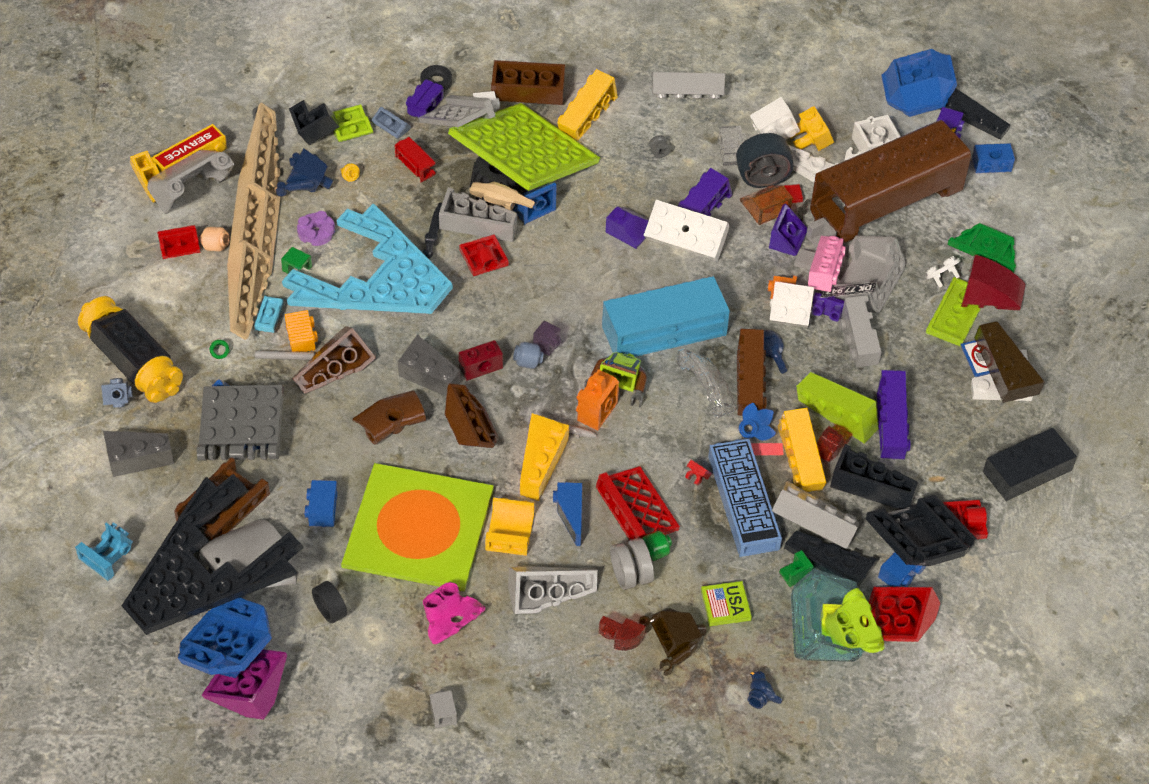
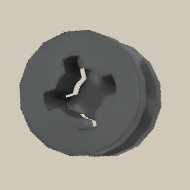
(659, 146)

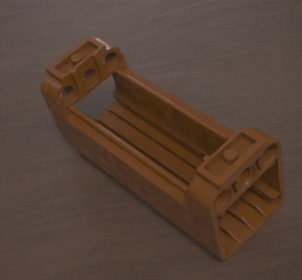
(890, 178)

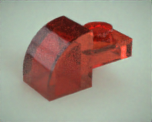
(832, 441)
(625, 635)

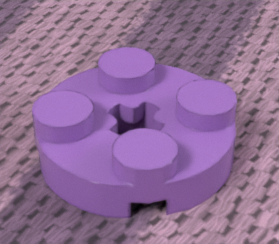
(316, 220)

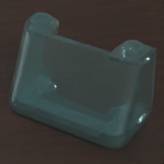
(806, 605)

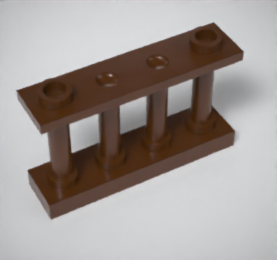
(242, 505)

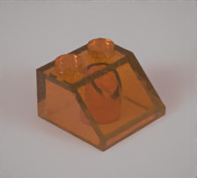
(767, 203)

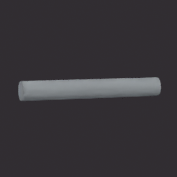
(284, 355)

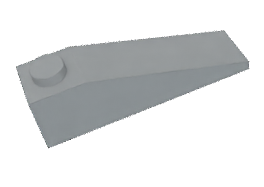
(543, 587)

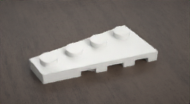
(808, 165)

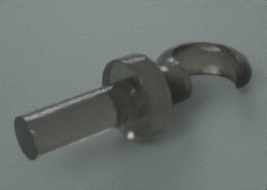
(802, 210)

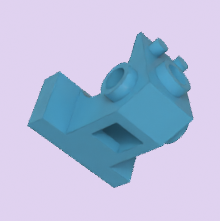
(93, 557)

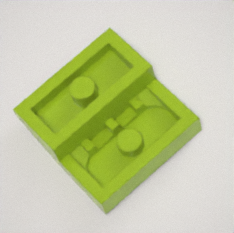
(352, 123)

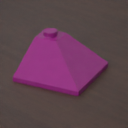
(253, 690)

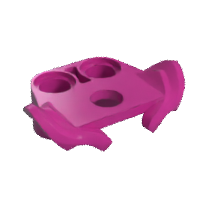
(443, 606)

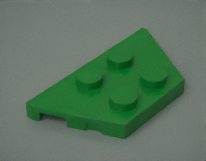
(986, 243)

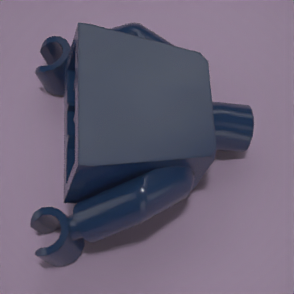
(305, 175)

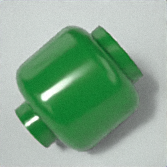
(657, 545)

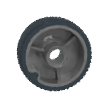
(764, 160)

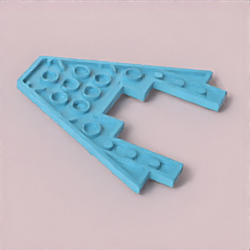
(401, 284)

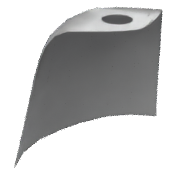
(242, 547)

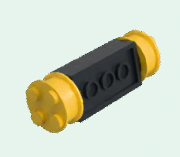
(130, 348)

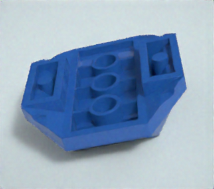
(919, 82)
(226, 638)

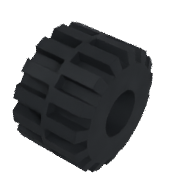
(487, 173)

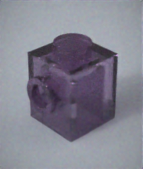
(547, 337)

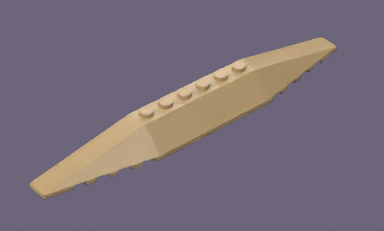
(254, 224)

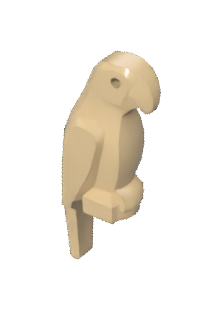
(499, 195)

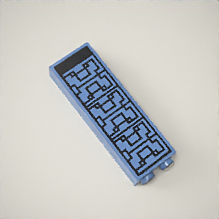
(744, 497)

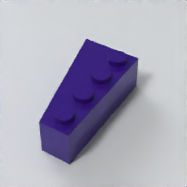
(892, 415)

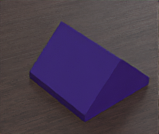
(787, 232)

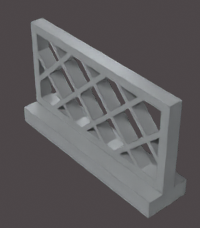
(459, 111)

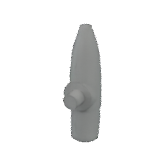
(580, 432)

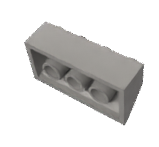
(688, 83)

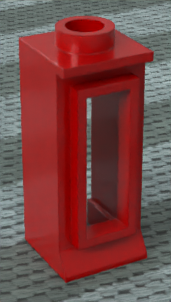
(415, 158)

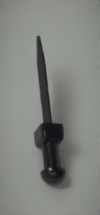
(431, 237)

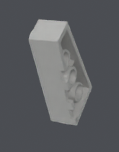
(476, 217)

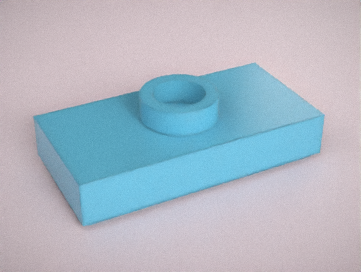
(268, 314)

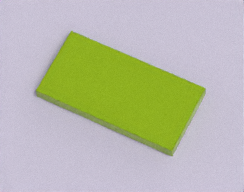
(951, 320)

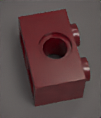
(480, 360)

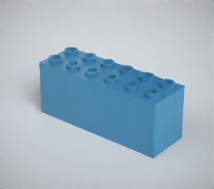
(665, 317)

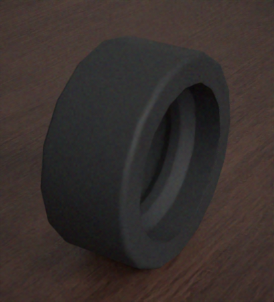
(329, 602)

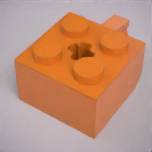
(597, 399)

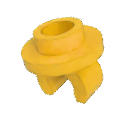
(350, 172)

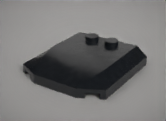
(923, 532)

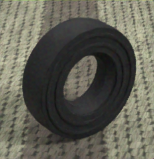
(437, 70)

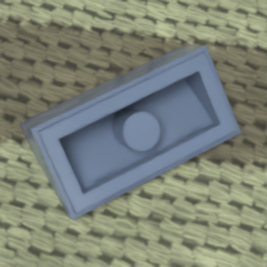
(390, 123)

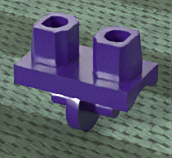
(827, 306)

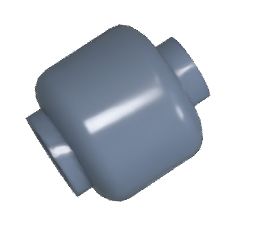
(527, 355)

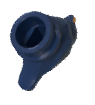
(761, 691)

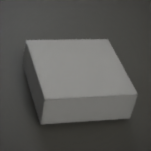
(804, 259)

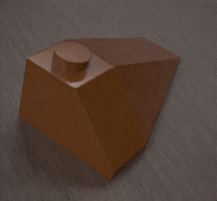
(336, 359)

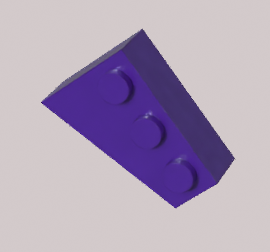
(707, 193)

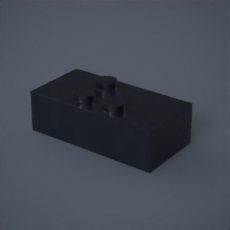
(1029, 464)

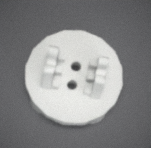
(948, 264)

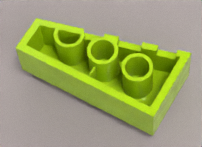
(839, 405)

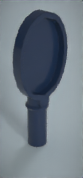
(774, 348)

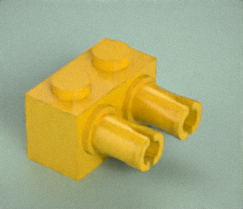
(816, 130)

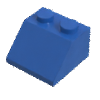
(544, 203)

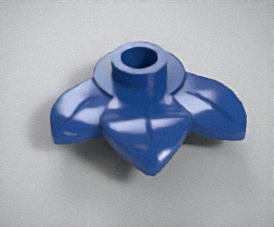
(758, 421)

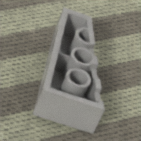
(815, 515)

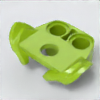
(849, 614)

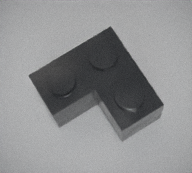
(313, 123)

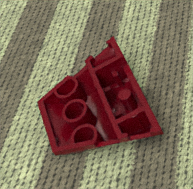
(993, 286)

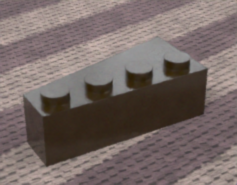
(1006, 364)

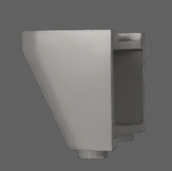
(169, 183)
(873, 261)

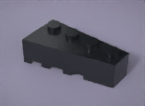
(872, 480)

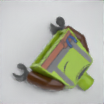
(626, 370)

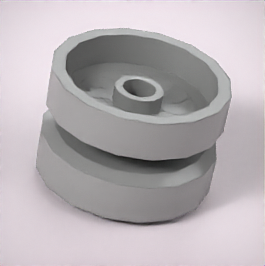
(632, 563)

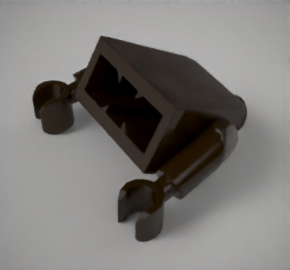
(676, 633)

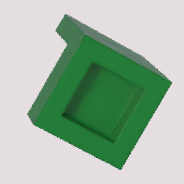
(295, 259)
(797, 570)

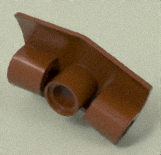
(391, 415)

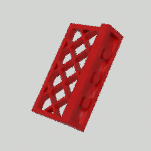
(621, 508)

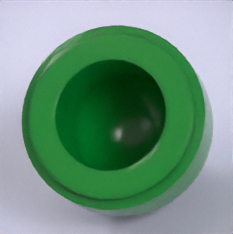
(219, 342)

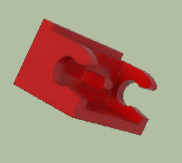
(178, 242)

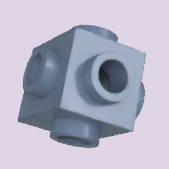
(109, 395)

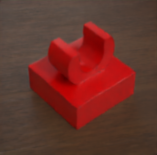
(697, 470)

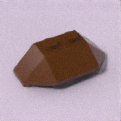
(468, 418)

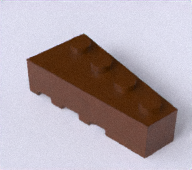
(751, 370)

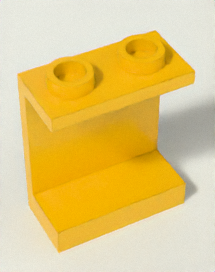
(510, 526)

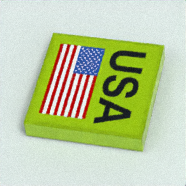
(726, 603)

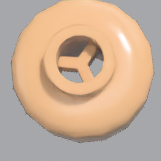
(214, 239)

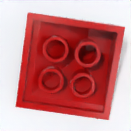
(903, 611)

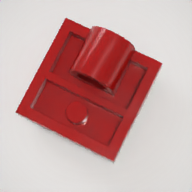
(483, 255)
(971, 516)

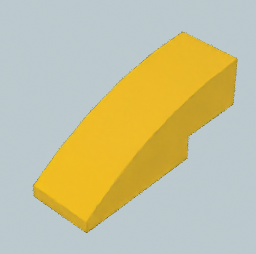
(144, 170)

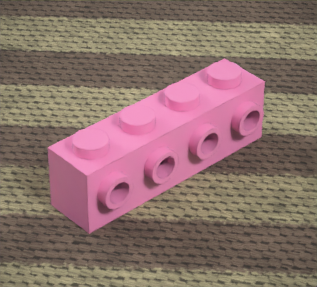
(826, 263)

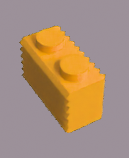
(300, 332)

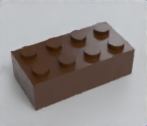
(528, 82)

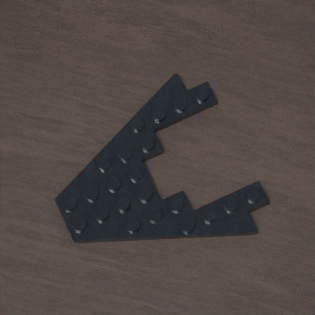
(178, 584)

